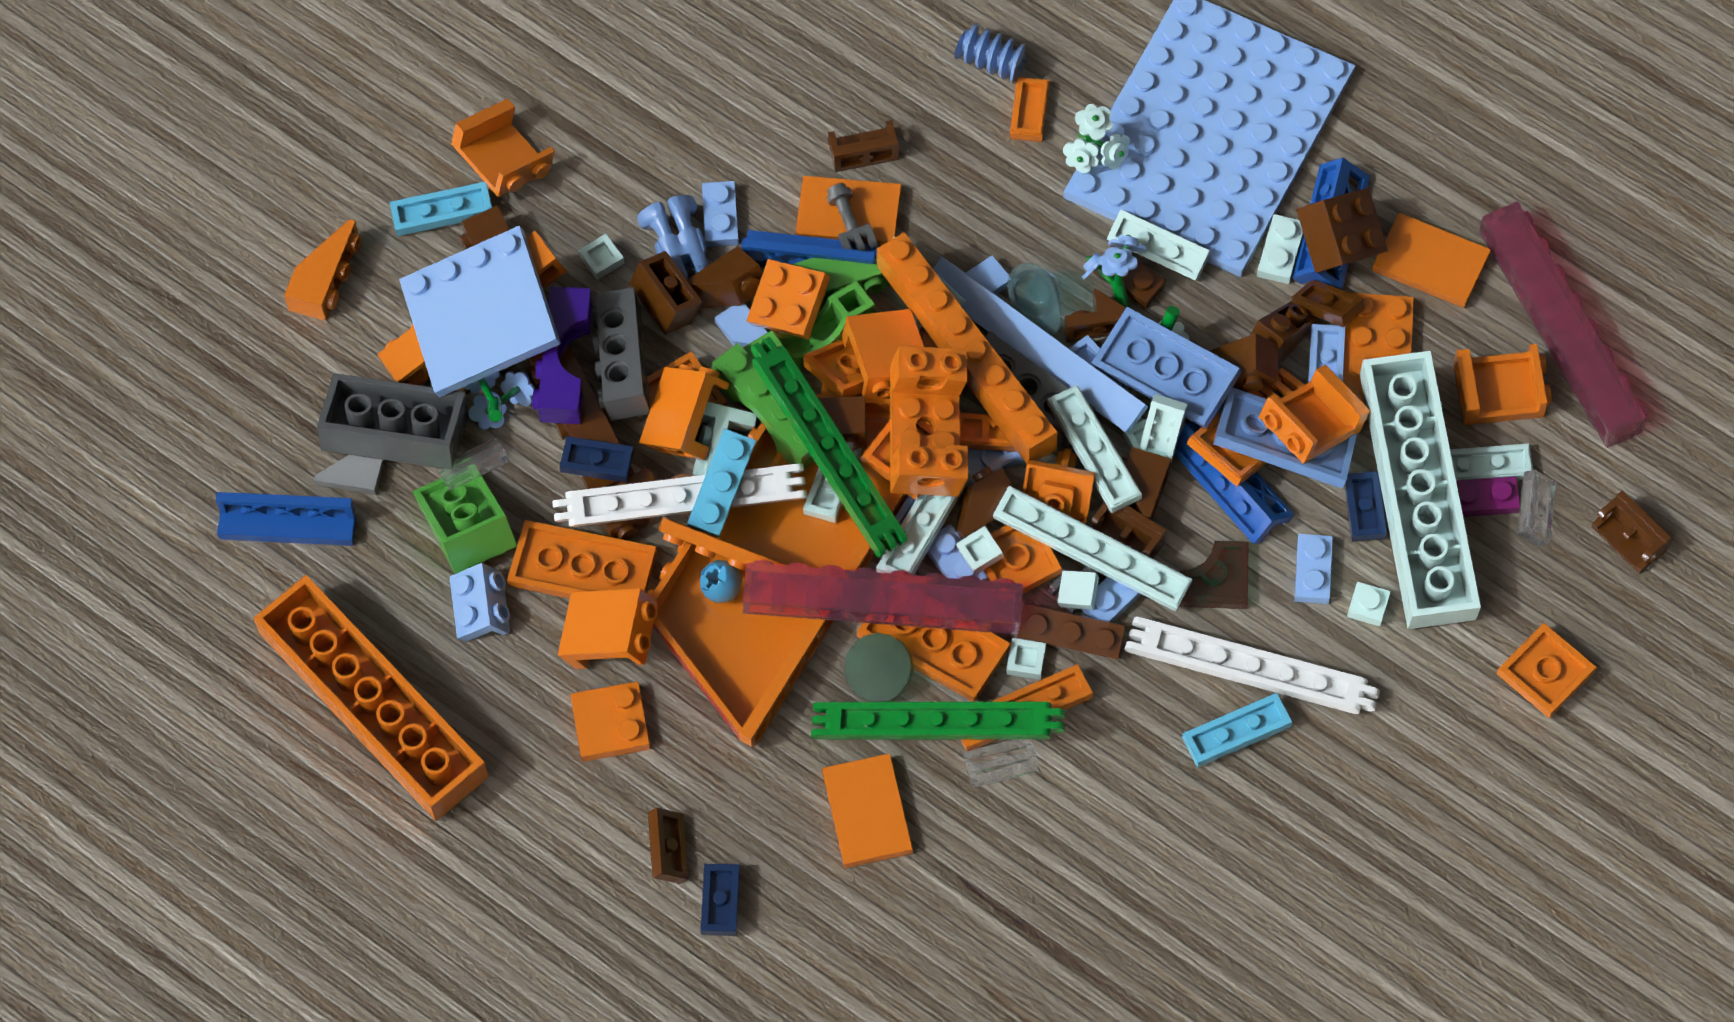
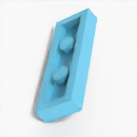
(439, 208)
(721, 482)
(1237, 730)

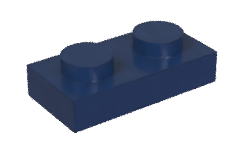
(596, 459)
(1365, 506)
(720, 899)

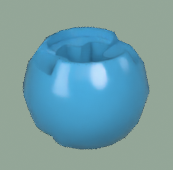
(720, 581)

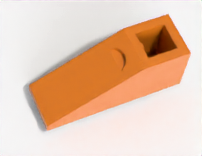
(318, 277)

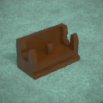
(864, 148)
(1130, 529)
(1631, 532)

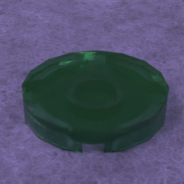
(878, 667)

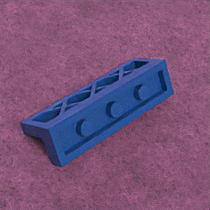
(1330, 182)
(796, 248)
(1243, 504)
(286, 518)

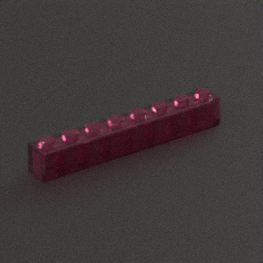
(1563, 324)
(882, 597)

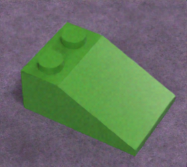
(465, 522)

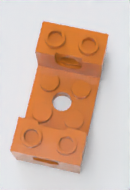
(927, 388)

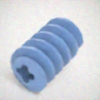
(991, 53)

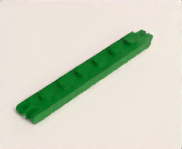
(827, 447)
(936, 720)

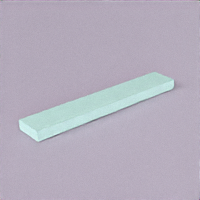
(1092, 548)

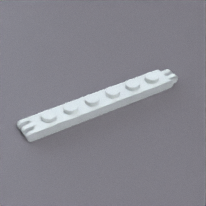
(673, 496)
(1251, 666)

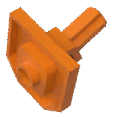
(1061, 485)

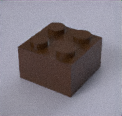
(1341, 230)

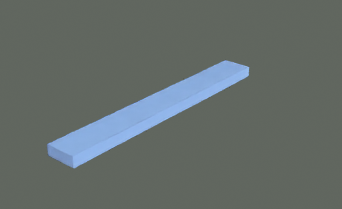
(1043, 349)

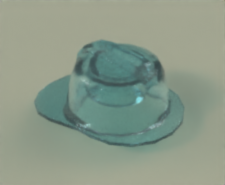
(1036, 296)

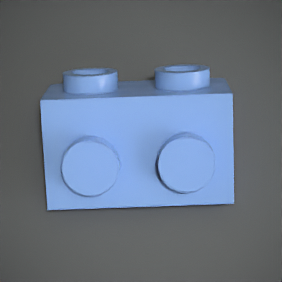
(479, 602)

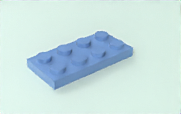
(1167, 365)
(1246, 434)

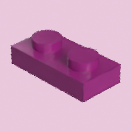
(1488, 496)

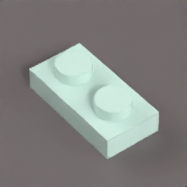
(1280, 249)

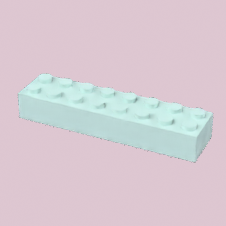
(1419, 490)

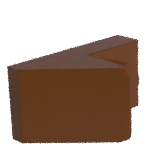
(1096, 323)

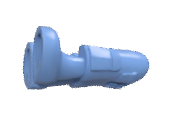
(687, 247)

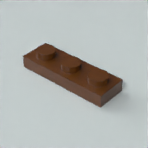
(1071, 631)

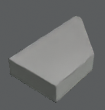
(352, 474)

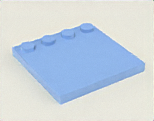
(479, 311)

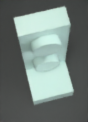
(719, 418)
(1163, 426)

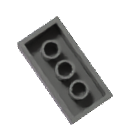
(392, 421)

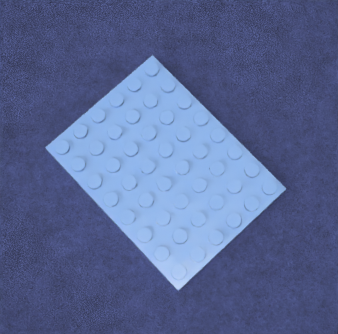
(1214, 129)

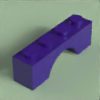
(559, 392)

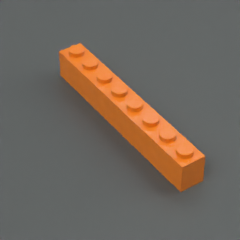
(953, 329)

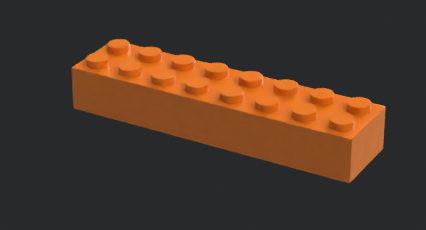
(371, 698)

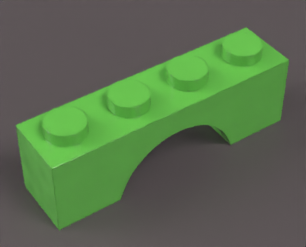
(828, 324)
(750, 390)

